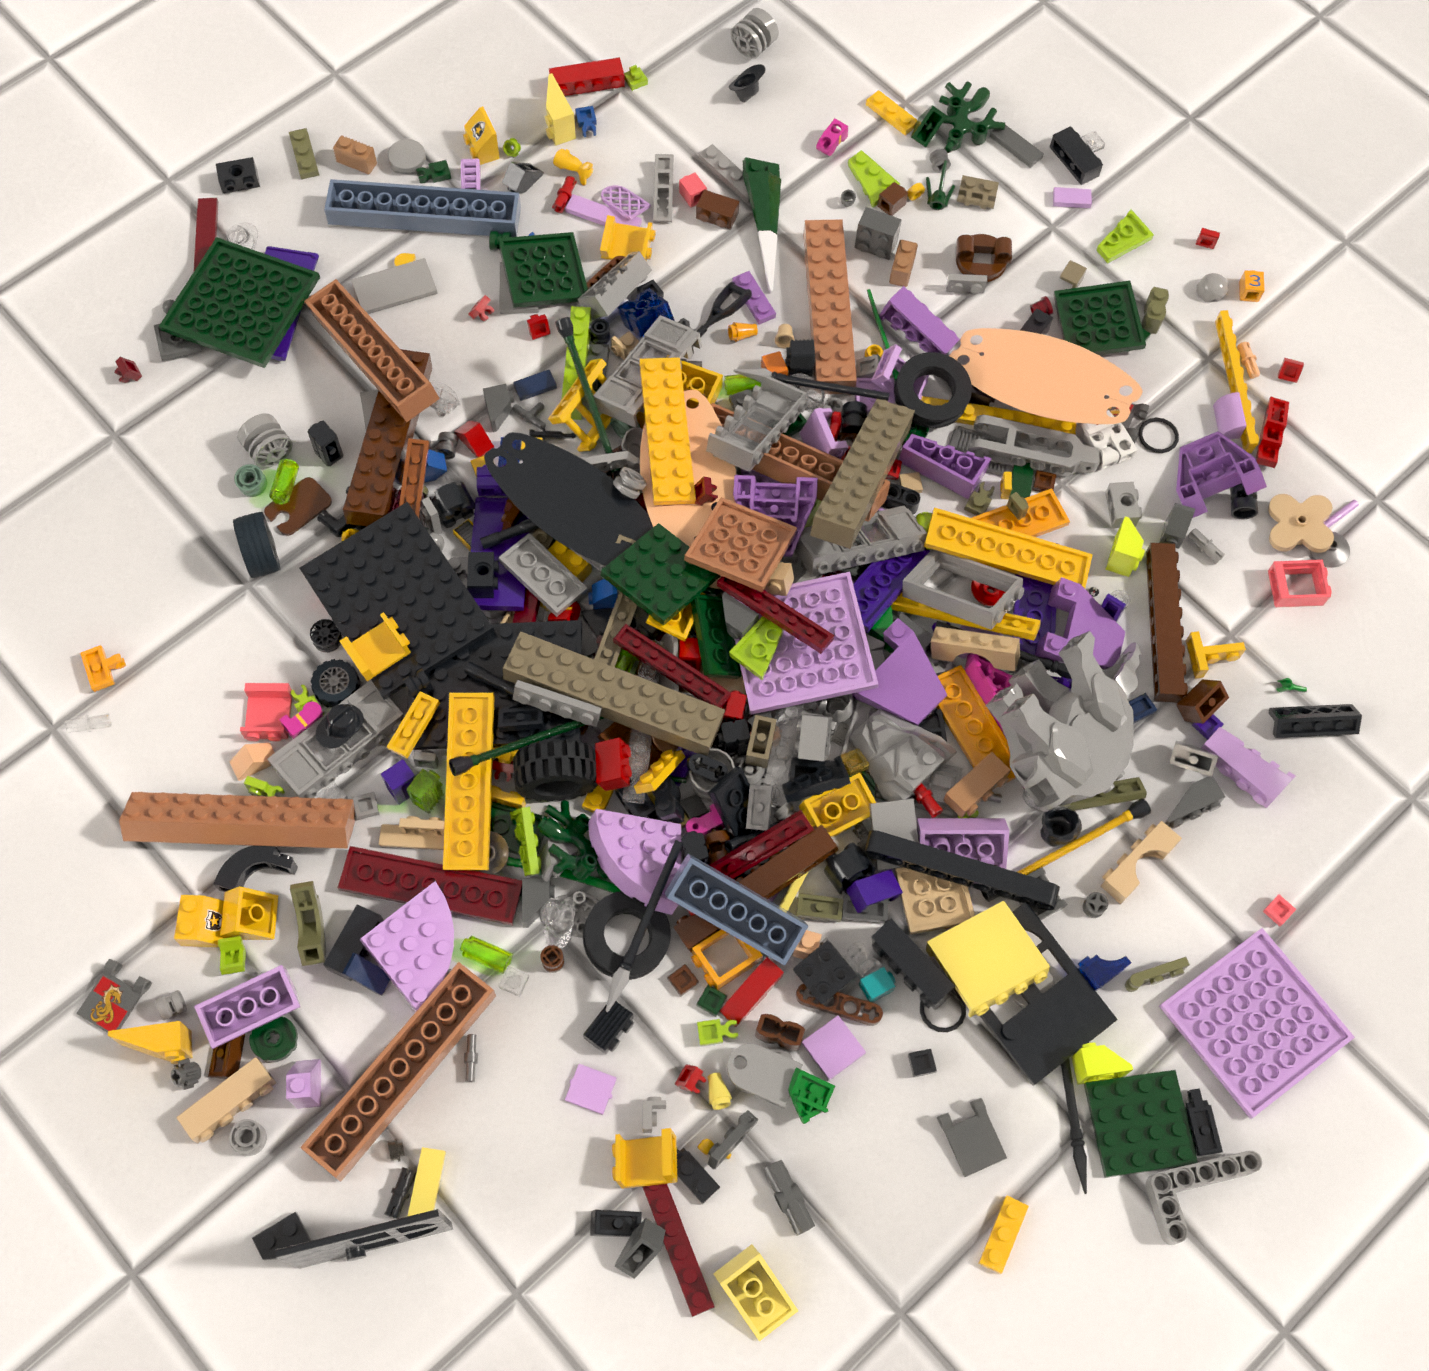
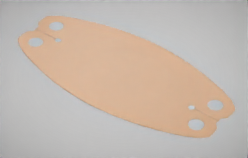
(1046, 376)
(688, 519)

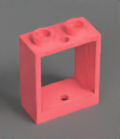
(1279, 585)

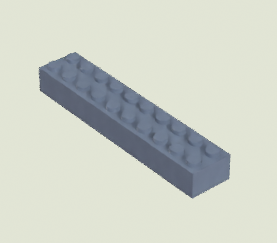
(422, 208)

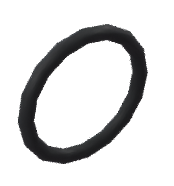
(1140, 435)
(948, 1029)

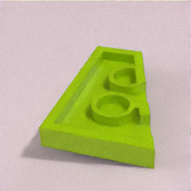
(870, 175)
(1124, 238)
(758, 647)
(524, 832)

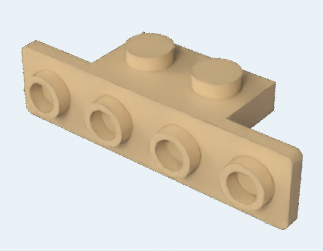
(414, 833)

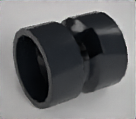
(854, 415)
(1243, 505)

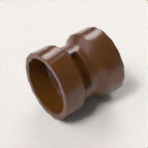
(555, 961)

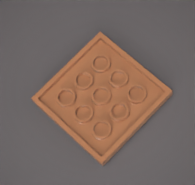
(741, 544)

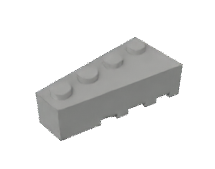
(615, 285)

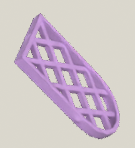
(608, 190)

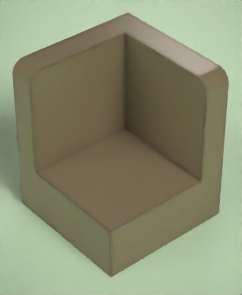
(1073, 273)

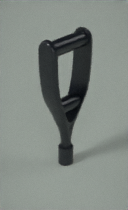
(717, 313)

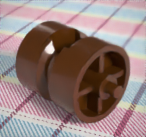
(715, 844)

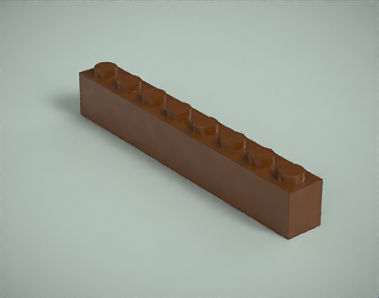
(1165, 623)
(768, 879)

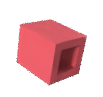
(691, 189)

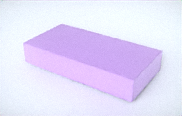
(1072, 197)

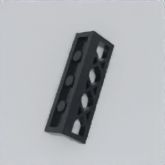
(1315, 720)

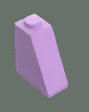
(304, 1084)

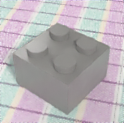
(814, 737)

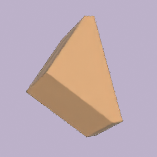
(251, 759)

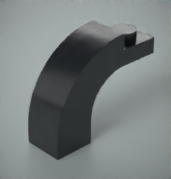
(249, 860)

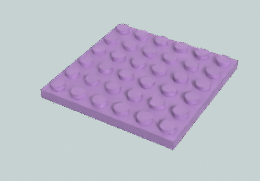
(801, 673)
(1256, 1023)

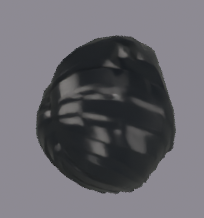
(1060, 826)

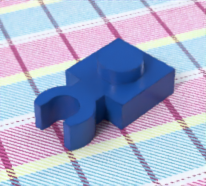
(586, 119)

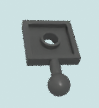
(173, 349)

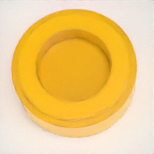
(916, 191)

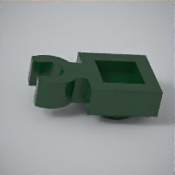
(437, 172)

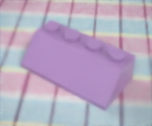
(247, 1006)

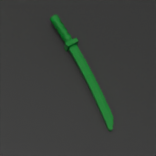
(880, 327)
(592, 881)

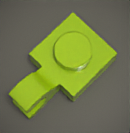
(258, 787)

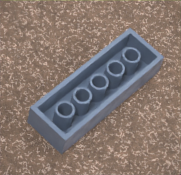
(736, 909)

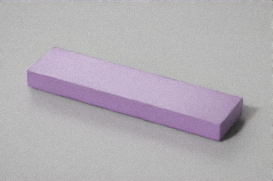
(597, 212)

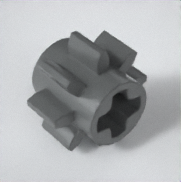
(186, 1074)

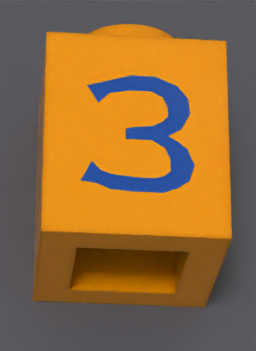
(1251, 286)

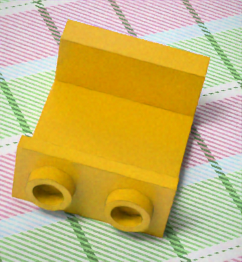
(624, 239)
(377, 648)
(645, 1160)

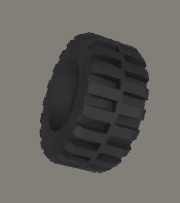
(555, 770)

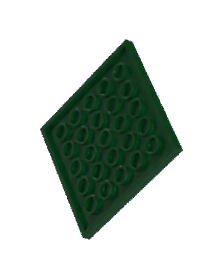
(240, 302)

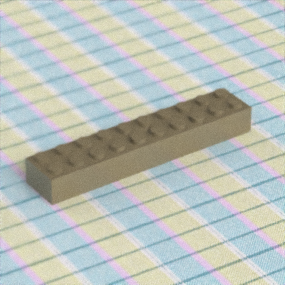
(862, 474)
(620, 694)

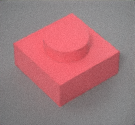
(1279, 910)

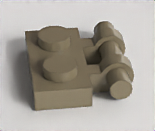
(977, 192)

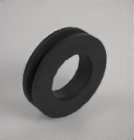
(941, 366)
(599, 952)

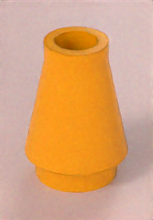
(740, 331)

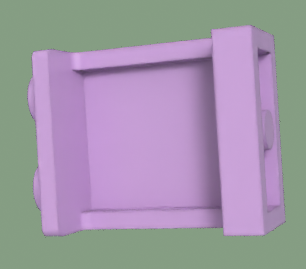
(818, 434)

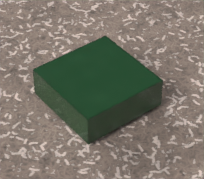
(711, 1000)

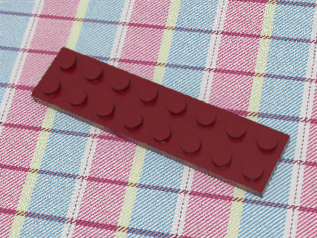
(403, 878)

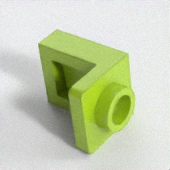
(232, 955)

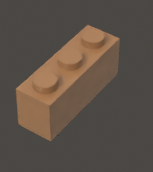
(977, 785)

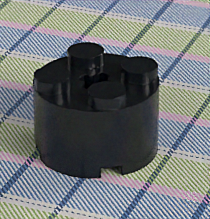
(453, 503)
(848, 867)

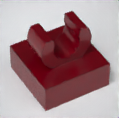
(127, 369)
(704, 491)

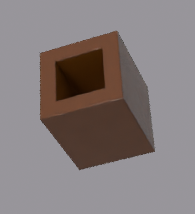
(892, 199)

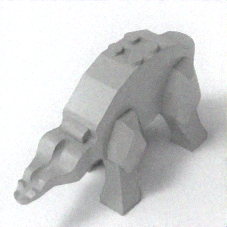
(1068, 739)

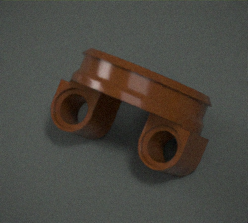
(999, 249)

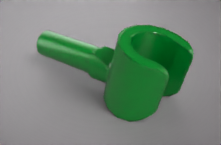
(1287, 685)

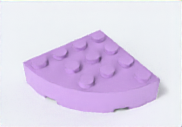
(634, 853)
(415, 945)

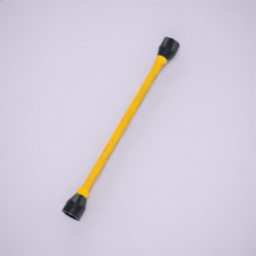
(1136, 811)

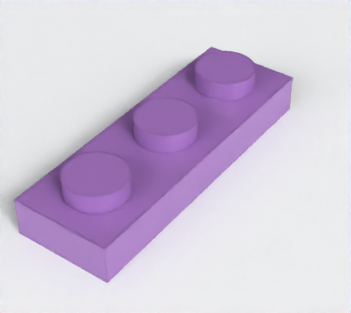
(758, 303)

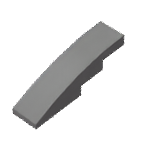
(663, 188)

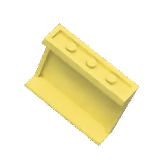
(988, 958)

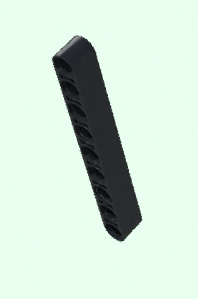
(961, 870)

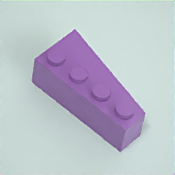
(918, 323)
(944, 465)

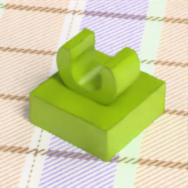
(635, 78)

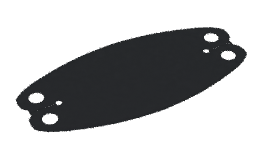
(568, 498)

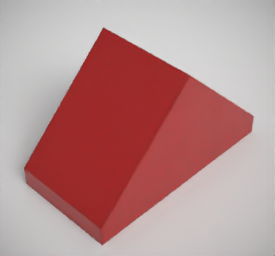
(474, 438)

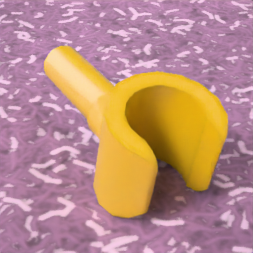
(706, 1145)

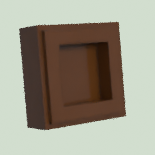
(1043, 481)
(683, 980)

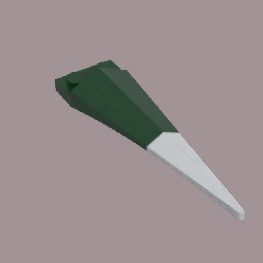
(764, 190)

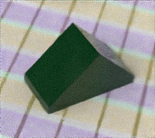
(928, 125)

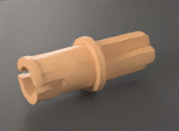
(1248, 359)

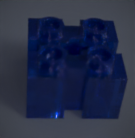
(644, 311)

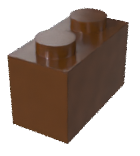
(717, 209)
(1202, 701)

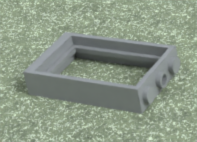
(916, 590)

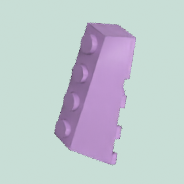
(1247, 767)
(970, 837)

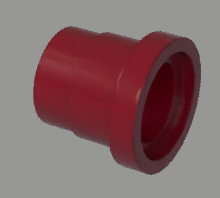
(1043, 305)

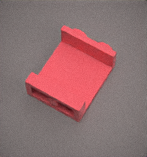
(264, 708)

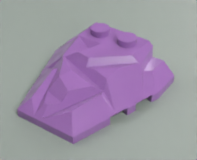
(779, 500)

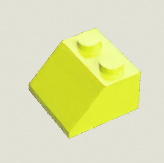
(1126, 549)
(1098, 1063)

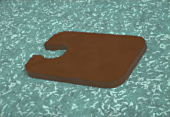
(305, 504)

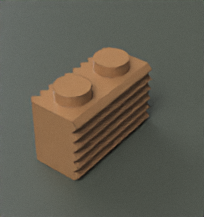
(355, 154)
(903, 263)

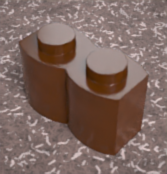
(774, 1030)

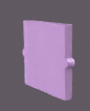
(590, 1089)

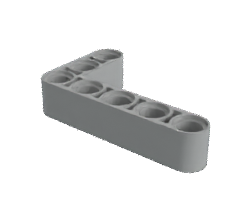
(1193, 1180)

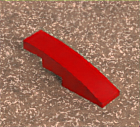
(1272, 432)

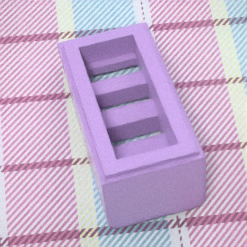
(470, 166)

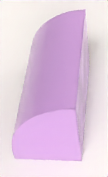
(1230, 415)

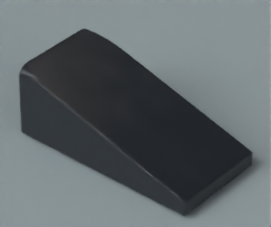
(614, 1223)

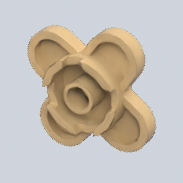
(1300, 523)

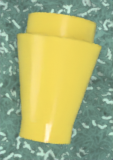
(718, 1093)

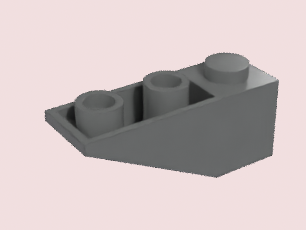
(1199, 797)

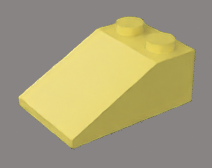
(559, 114)
(755, 1292)

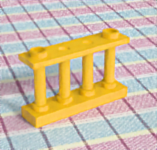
(573, 400)

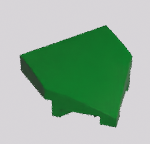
(809, 1094)

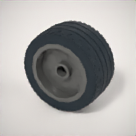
(256, 544)

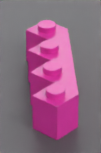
(986, 679)

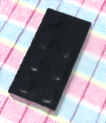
(913, 964)

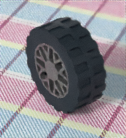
(334, 682)

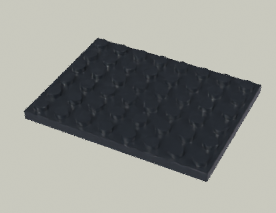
(404, 574)
(491, 655)

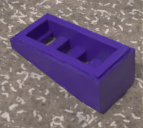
(1113, 606)

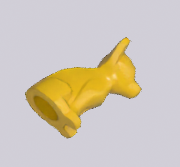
(565, 160)

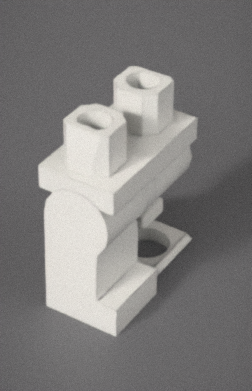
(1115, 435)

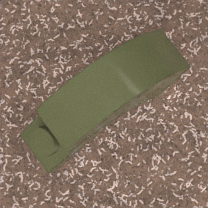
(310, 923)

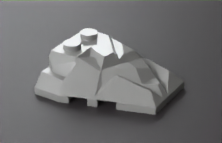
(899, 753)

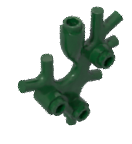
(958, 116)
(573, 833)

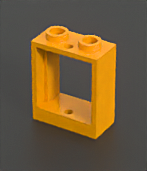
(710, 976)

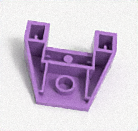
(1212, 467)
(1083, 616)
(905, 679)

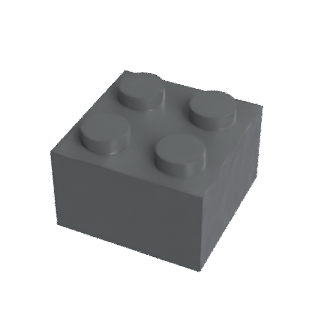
(877, 233)

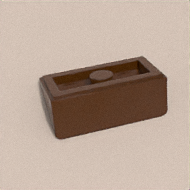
(226, 1058)

